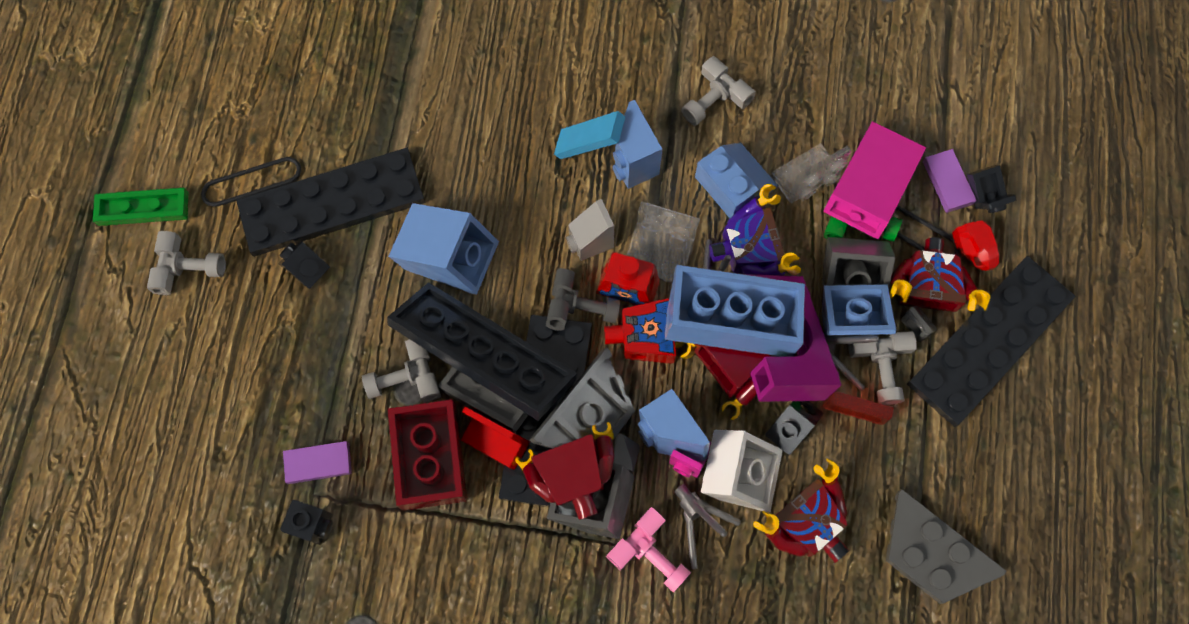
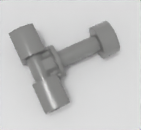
(721, 87)
(173, 263)
(883, 353)
(415, 371)

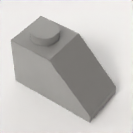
(591, 232)

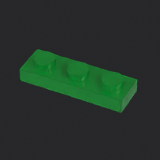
(140, 206)

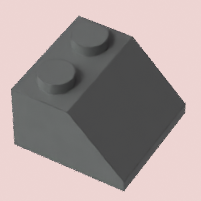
(857, 262)
(610, 505)

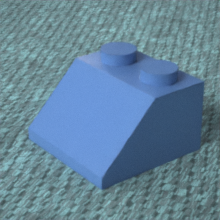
(638, 150)
(732, 177)
(857, 310)
(671, 427)

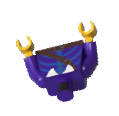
(754, 240)

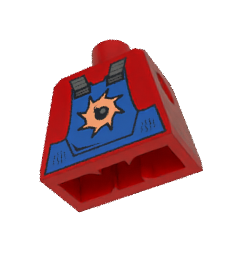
(629, 279)
(643, 333)

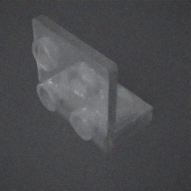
(809, 171)
(663, 238)

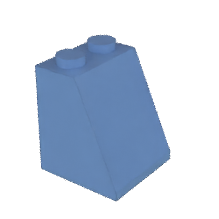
(444, 247)

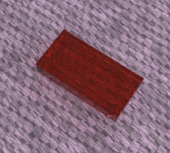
(858, 408)

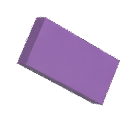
(949, 181)
(317, 462)

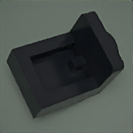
(990, 189)
(303, 263)
(307, 522)

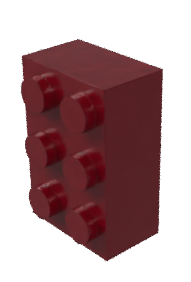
(427, 455)

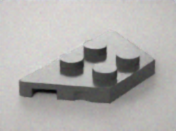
(591, 401)
(935, 554)

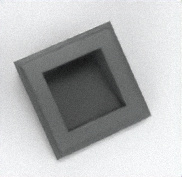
(918, 323)

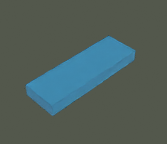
(590, 135)

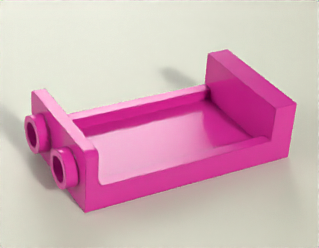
(874, 180)

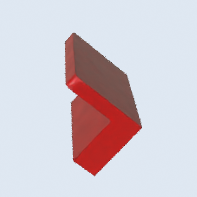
(494, 439)

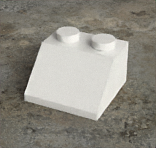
(742, 469)

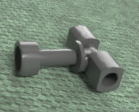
(567, 301)

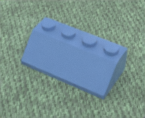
(735, 311)

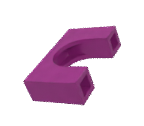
(802, 377)

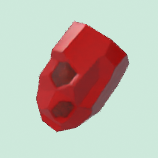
(977, 244)

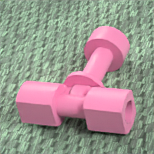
(641, 544)

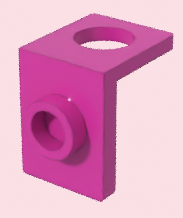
(686, 465)

